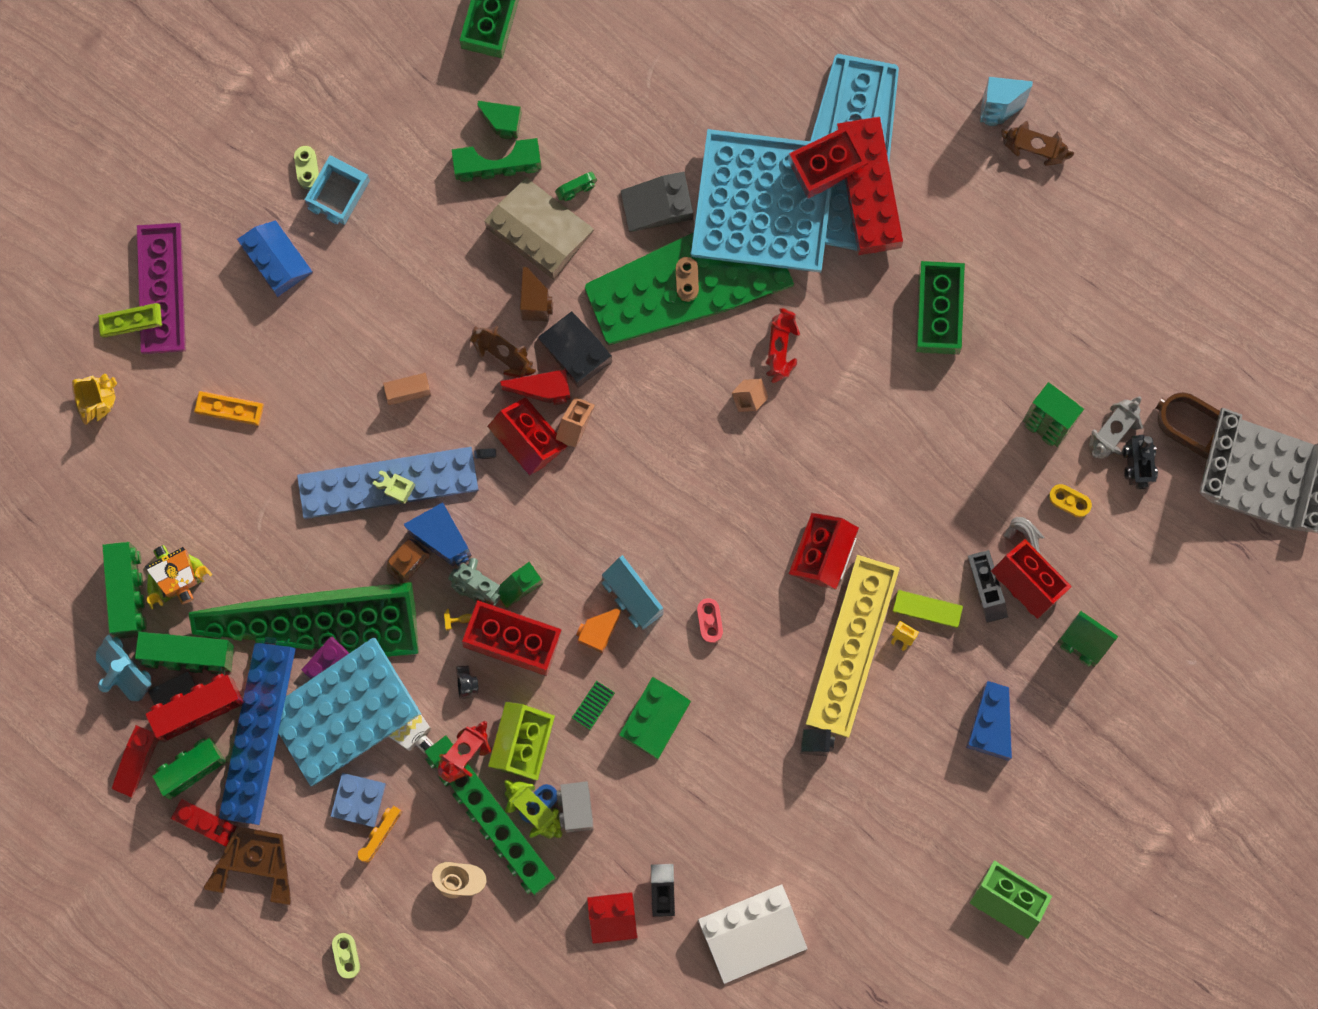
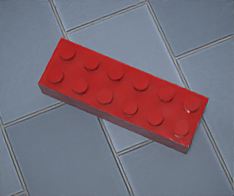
(872, 191)

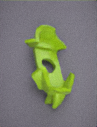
(546, 821)

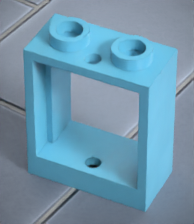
(345, 170)

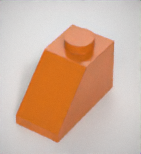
(598, 630)

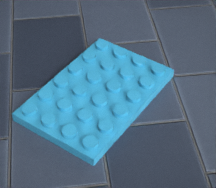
(345, 712)

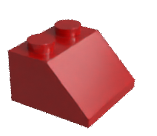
(612, 917)

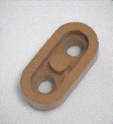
(687, 278)

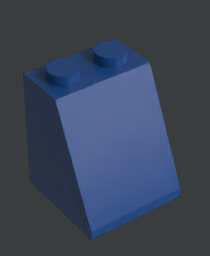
(440, 535)

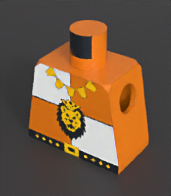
(174, 575)

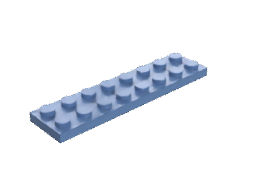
(353, 487)

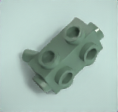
(471, 583)

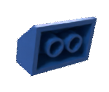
(274, 256)

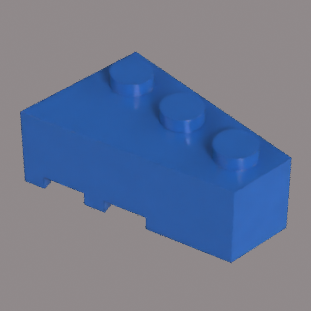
(992, 723)

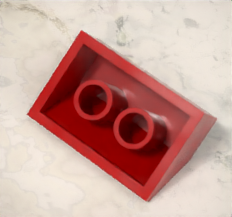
(526, 435)
(824, 550)

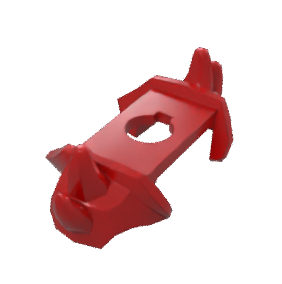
(781, 327)
(452, 763)

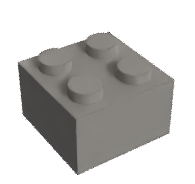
(576, 807)

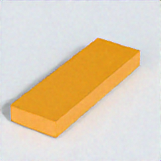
(229, 408)

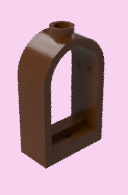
(1178, 436)

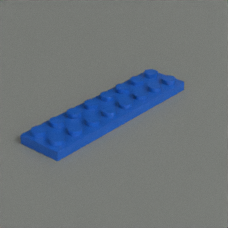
(257, 733)

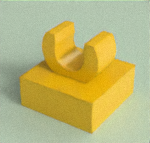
(905, 634)

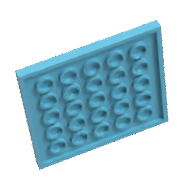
(755, 205)

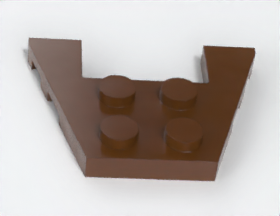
(255, 854)

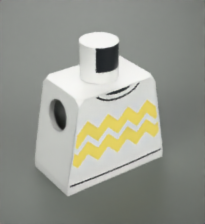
(413, 735)

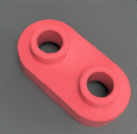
(710, 621)

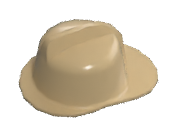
(458, 879)

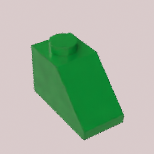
(501, 118)
(519, 584)

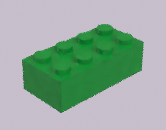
(488, 26)
(940, 307)
(1052, 415)
(123, 590)
(184, 652)

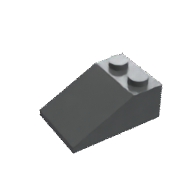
(657, 202)

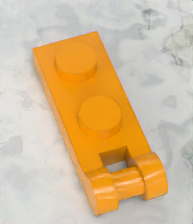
(379, 834)

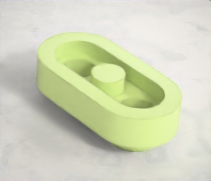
(306, 166)
(345, 956)

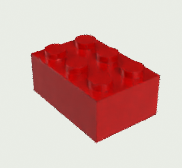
(1031, 579)

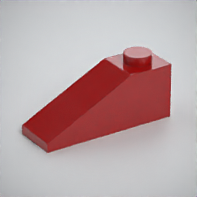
(545, 387)
(134, 760)

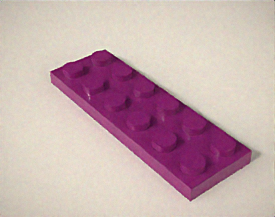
(162, 283)

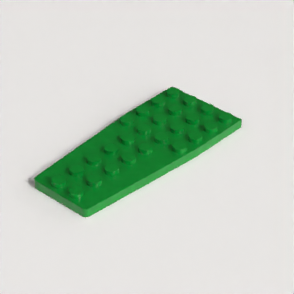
(644, 292)

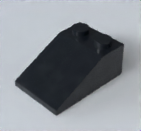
(575, 349)

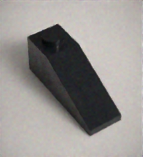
(988, 586)

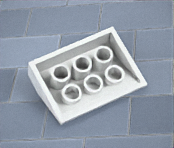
(752, 934)

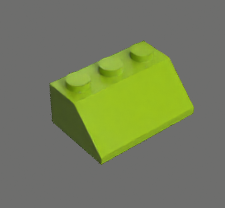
(521, 740)

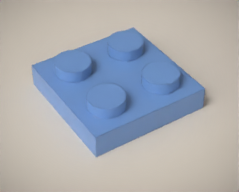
(358, 800)

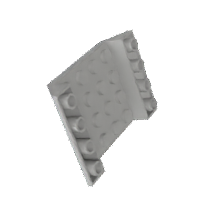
(1262, 473)

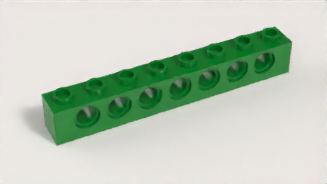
(542, 876)

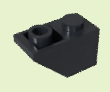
(817, 742)

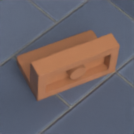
(407, 389)

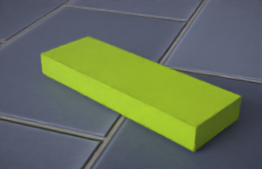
(130, 320)
(927, 608)

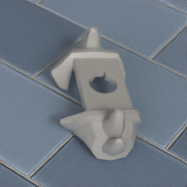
(1104, 442)

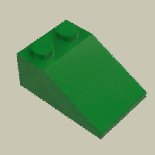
(1087, 639)

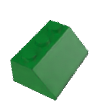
(655, 718)
(188, 768)

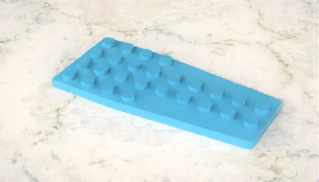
(854, 92)

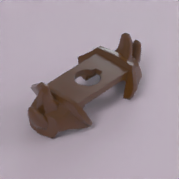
(1021, 138)
(517, 360)

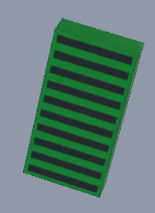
(593, 705)

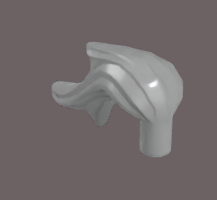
(1030, 532)

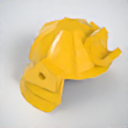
(94, 397)

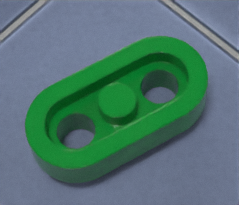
(582, 183)

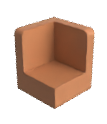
(749, 395)

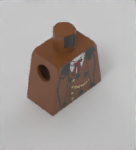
(407, 560)

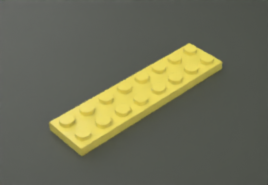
(852, 646)

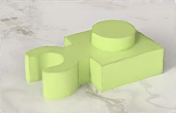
(396, 488)

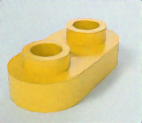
(1071, 498)

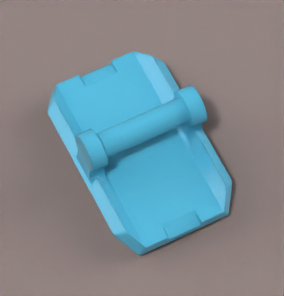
(121, 670)

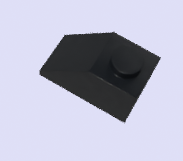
(662, 890)

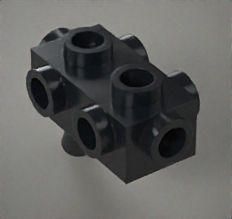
(1140, 458)

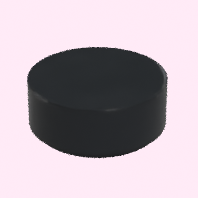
(485, 453)

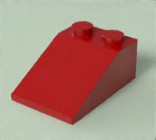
(826, 161)

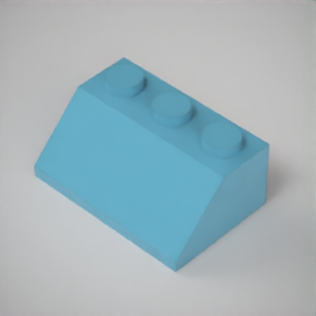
(1003, 99)
(632, 593)

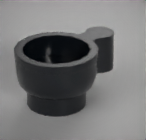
(466, 684)

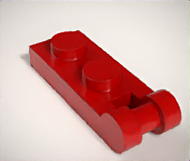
(202, 822)

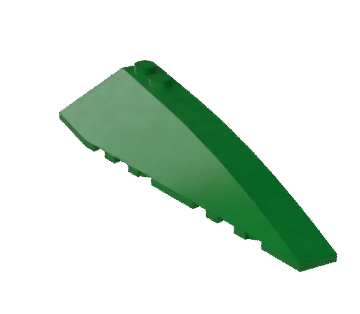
(312, 618)

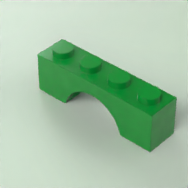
(470, 164)

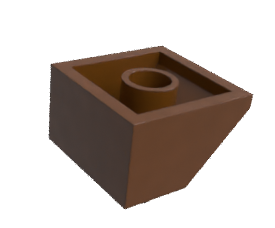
(535, 299)

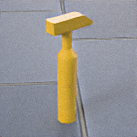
(463, 619)

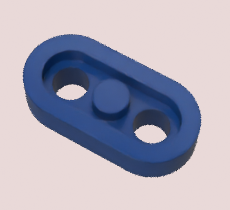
(539, 793)

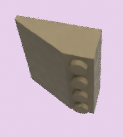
(538, 227)

